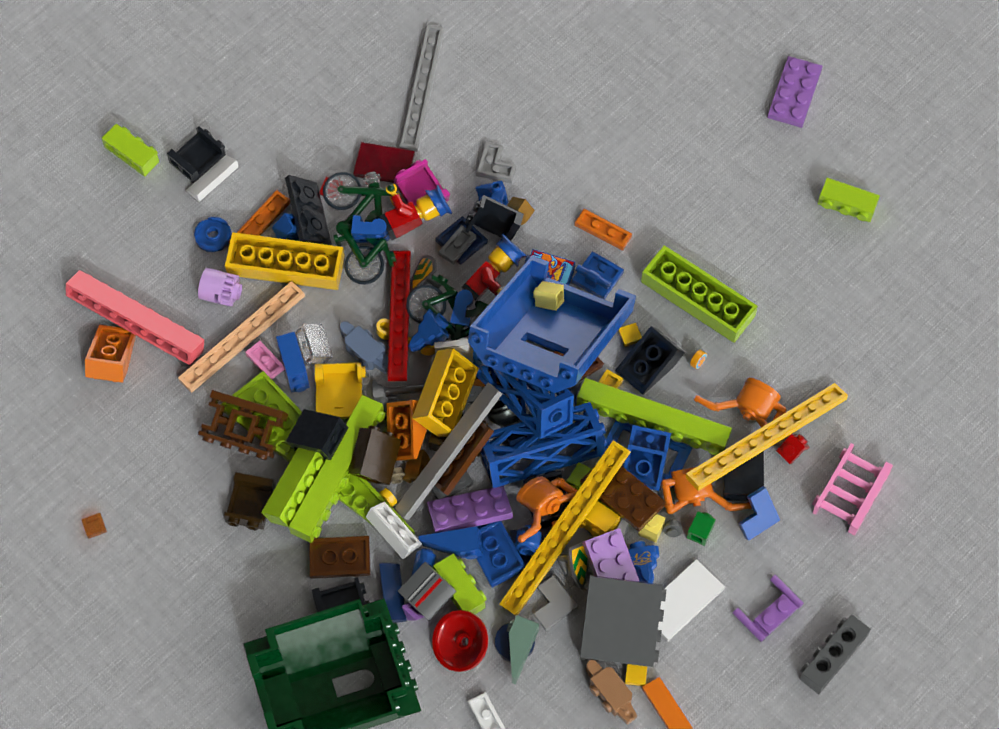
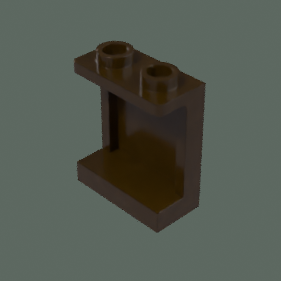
(248, 501)

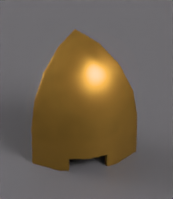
(522, 206)
(416, 466)

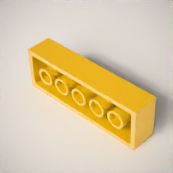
(285, 261)

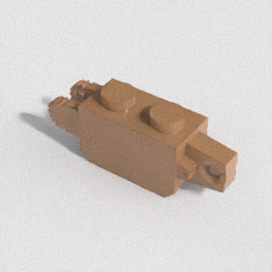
(611, 690)

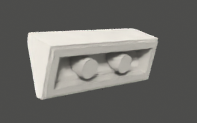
(212, 178)
(393, 529)

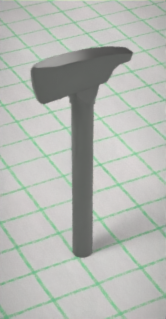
(380, 392)

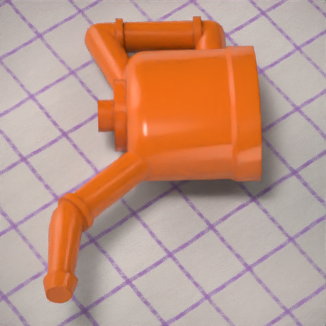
(754, 402)
(688, 494)
(543, 499)

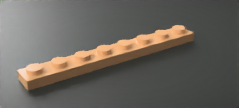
(241, 337)

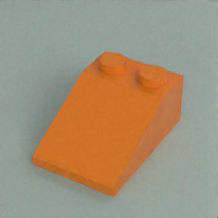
(109, 354)
(405, 428)

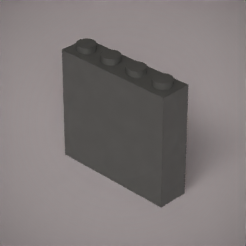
(622, 621)

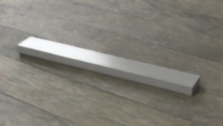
(421, 88)
(448, 451)

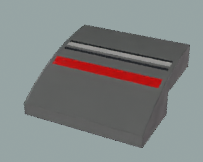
(427, 591)

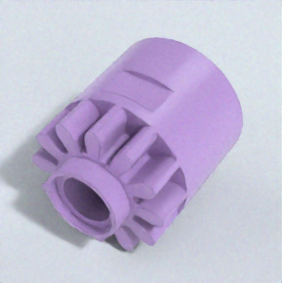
(219, 287)

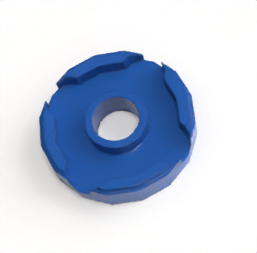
(212, 244)

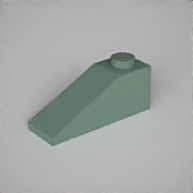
(521, 639)

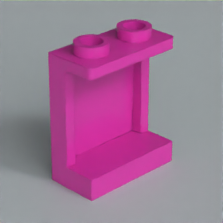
(416, 180)

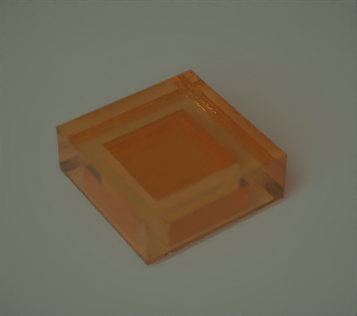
(94, 525)

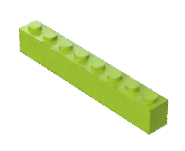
(650, 414)
(334, 473)

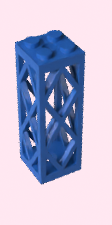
(547, 411)
(530, 447)

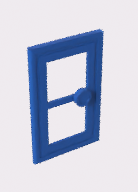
(683, 449)

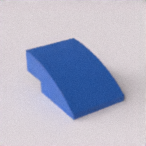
(647, 455)

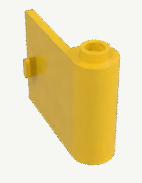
(338, 388)

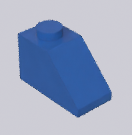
(286, 228)

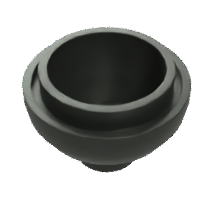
(502, 415)

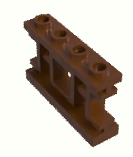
(247, 410)

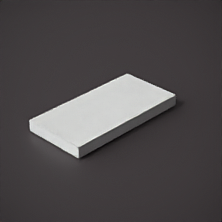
(687, 597)

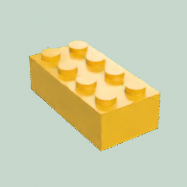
(445, 392)

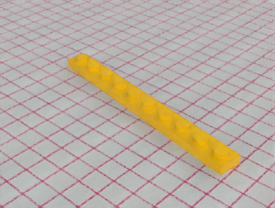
(766, 436)
(564, 528)

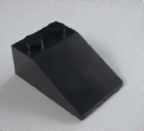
(649, 360)

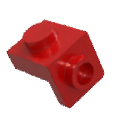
(793, 447)

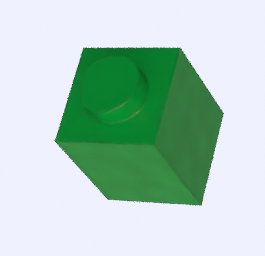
(701, 528)

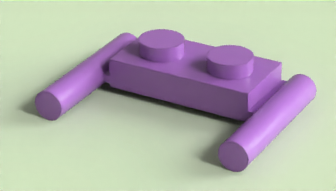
(773, 615)

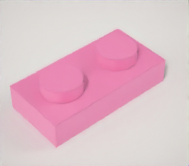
(265, 360)

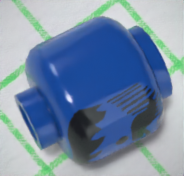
(531, 544)

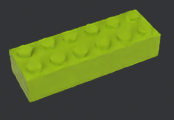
(699, 294)

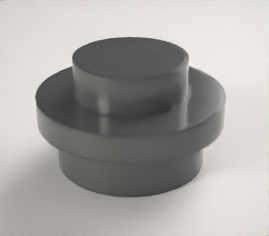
(673, 528)

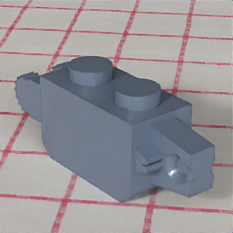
(364, 348)

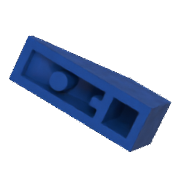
(462, 542)

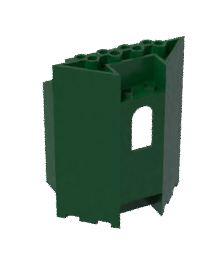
(302, 656)

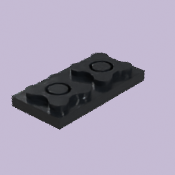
(307, 210)

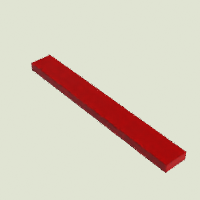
(399, 317)

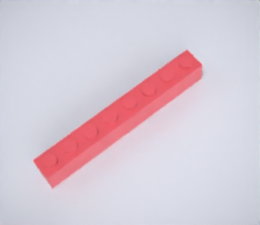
(135, 317)

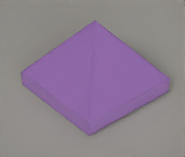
(411, 613)

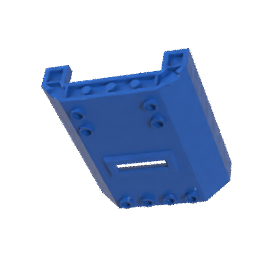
(576, 329)

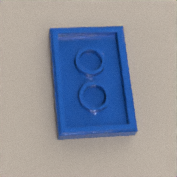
(500, 556)

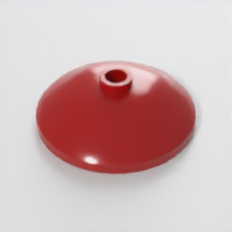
(450, 638)

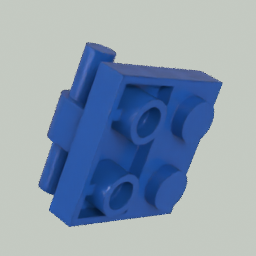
(597, 275)

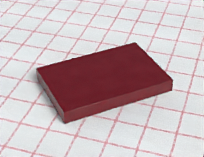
(382, 160)

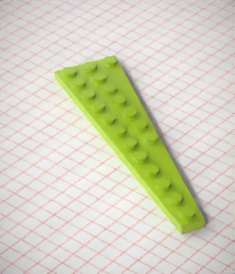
(262, 390)

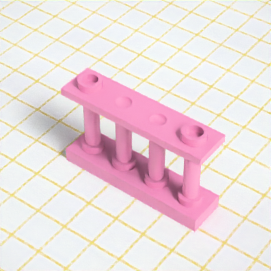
(862, 504)

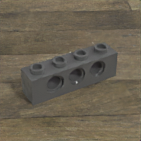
(817, 679)

